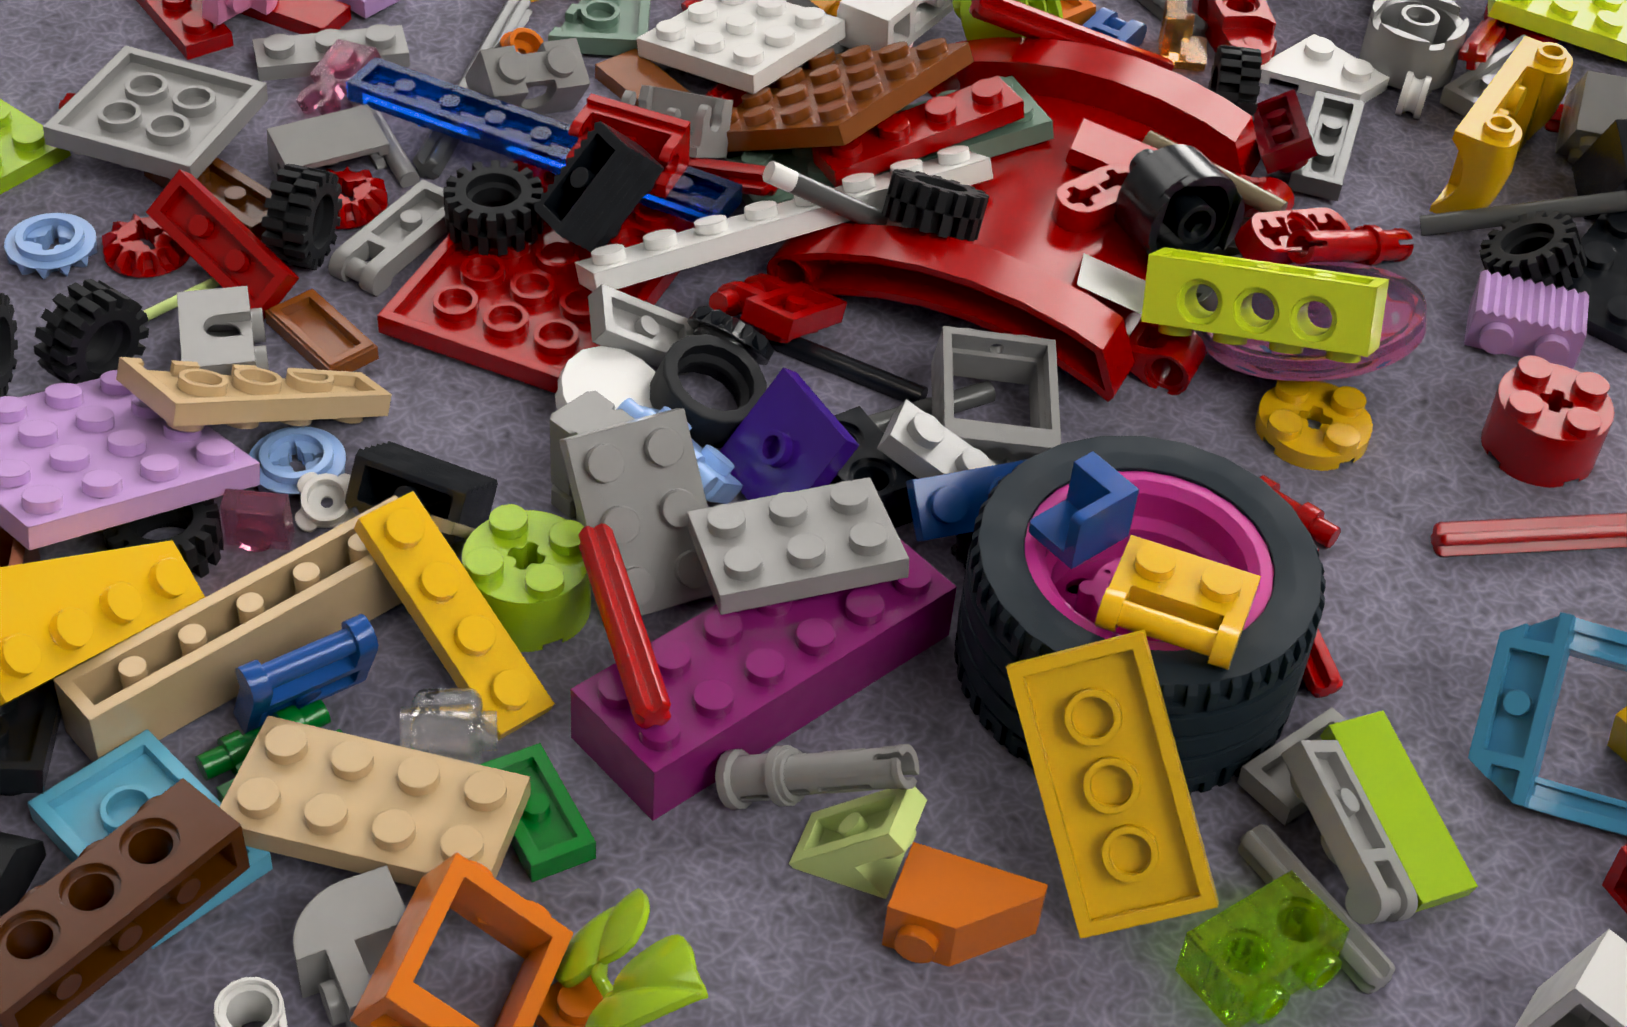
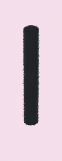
(852, 369)

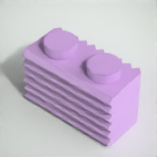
(1527, 319)

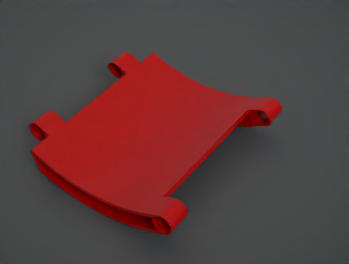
(1023, 264)

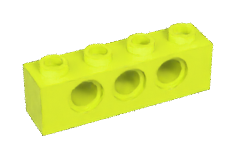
(1353, 300)

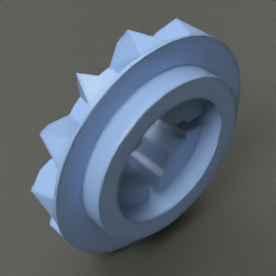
(29, 240)
(314, 447)

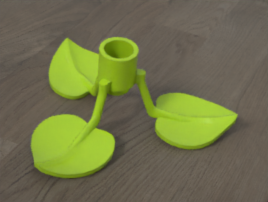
(649, 985)

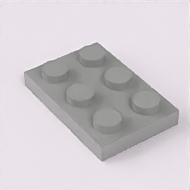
(642, 485)
(797, 545)

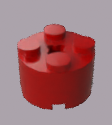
(1548, 422)

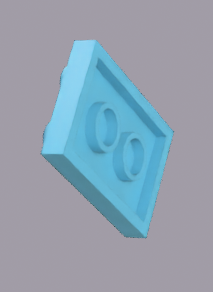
(111, 792)

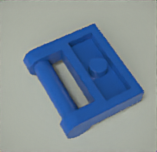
(305, 673)

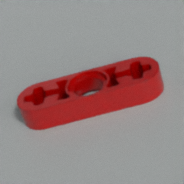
(1267, 233)

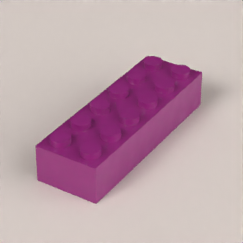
(755, 680)

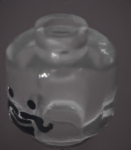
(449, 724)

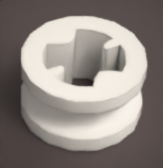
(1413, 95)

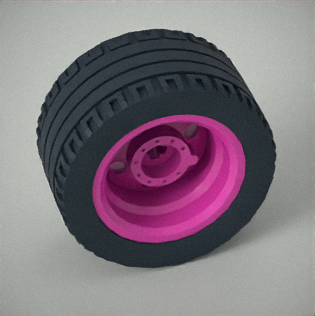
(1031, 604)

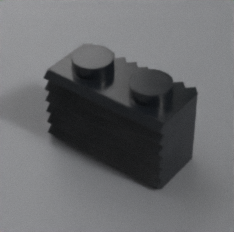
(598, 188)
(439, 485)

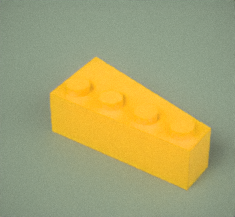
(83, 605)

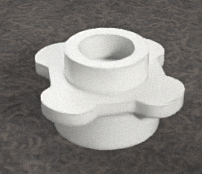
(313, 491)

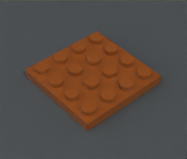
(841, 95)

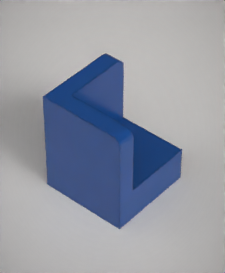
(1092, 516)

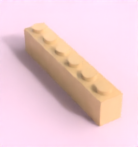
(191, 657)

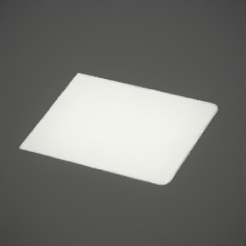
(1111, 283)

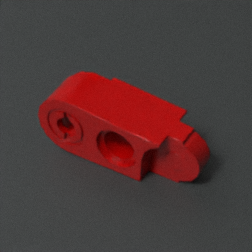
(1239, 24)

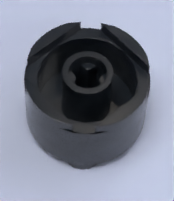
(1178, 201)

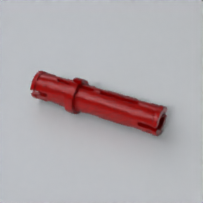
(1362, 245)

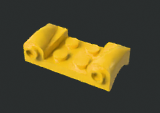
(1502, 120)

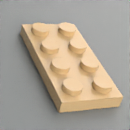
(371, 803)

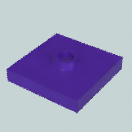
(787, 441)

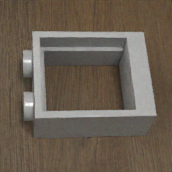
(1016, 360)

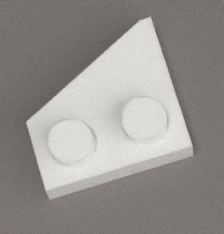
(1326, 68)

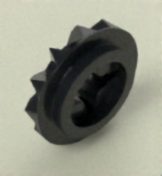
(719, 324)

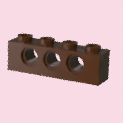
(144, 883)

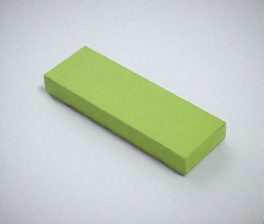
(1404, 809)

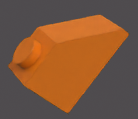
(958, 908)

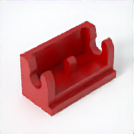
(659, 134)

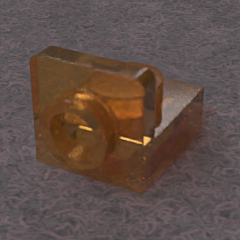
(1176, 38)

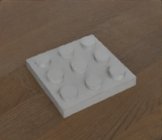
(156, 113)

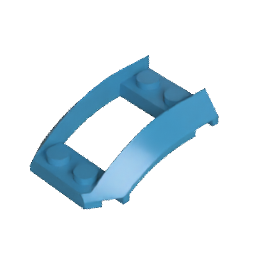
(1521, 709)

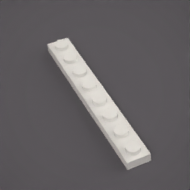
(760, 225)

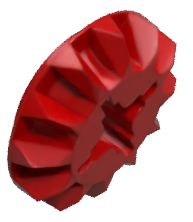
(368, 197)
(131, 257)

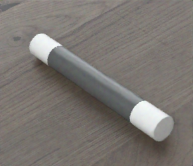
(824, 195)

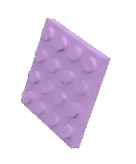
(103, 459)

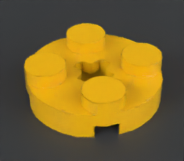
(1343, 431)

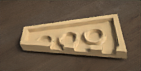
(251, 395)

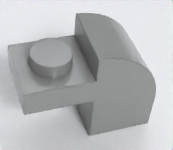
(344, 938)

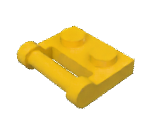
(1179, 599)

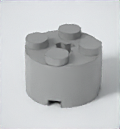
(1414, 38)

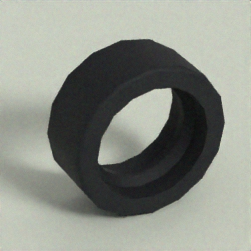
(722, 362)

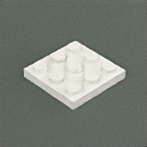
(741, 40)

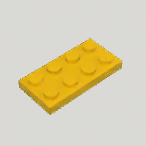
(1112, 784)

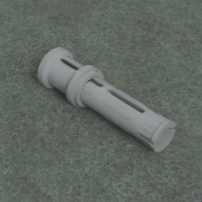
(789, 774)

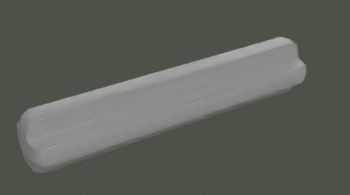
(1360, 955)

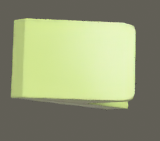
(861, 840)

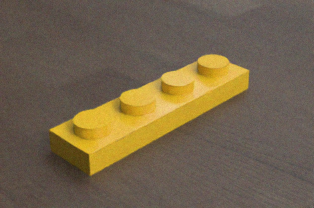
(452, 612)

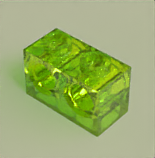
(1274, 937)

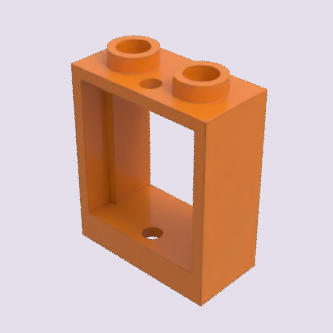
(487, 903)

